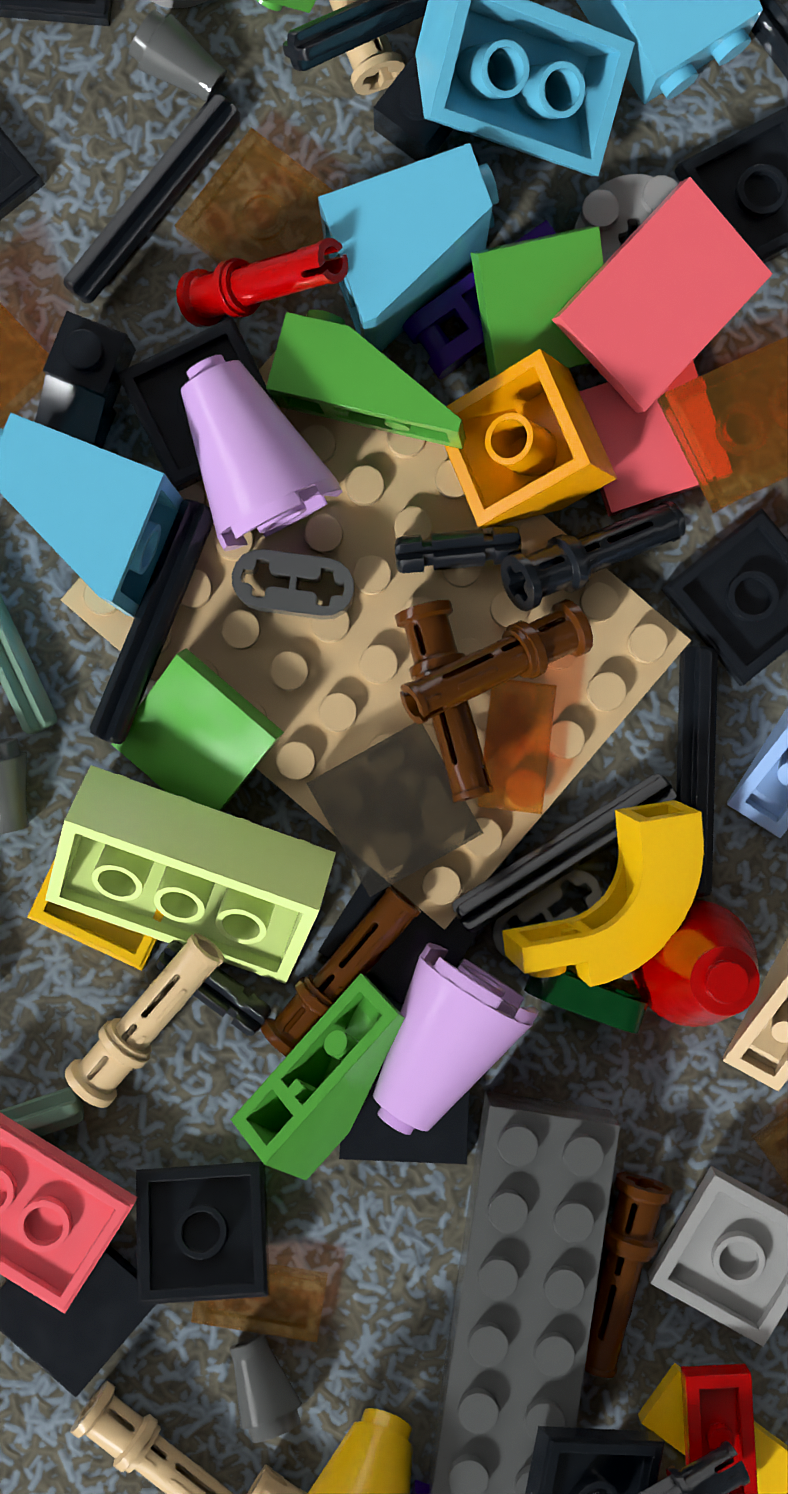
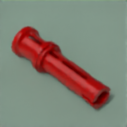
(240, 286)

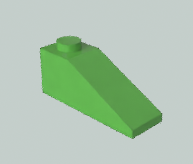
(341, 376)
(321, 1083)

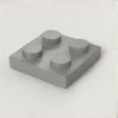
(729, 1257)

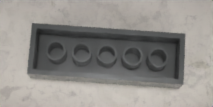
(522, 1289)

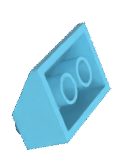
(522, 78)

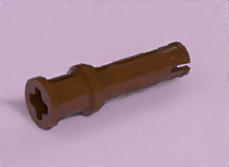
(432, 648)
(521, 652)
(354, 956)
(628, 1245)

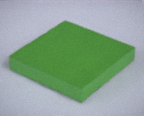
(525, 287)
(198, 734)

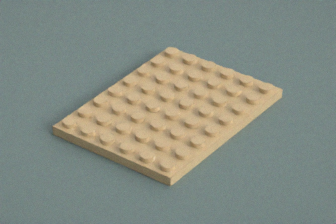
(341, 678)

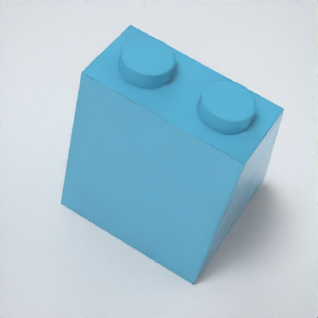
(674, 37)
(408, 236)
(89, 506)

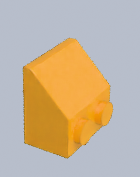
(527, 444)

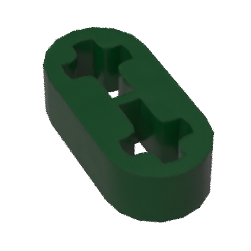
(598, 1002)

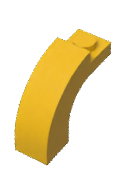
(639, 911)

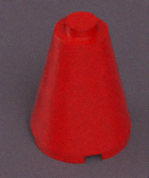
(702, 970)

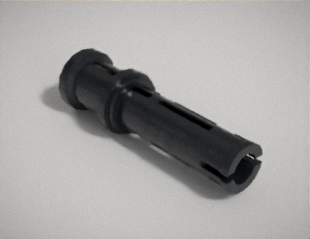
(570, 561)

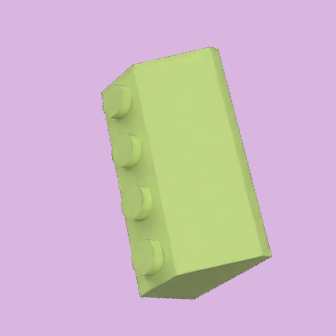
(202, 868)

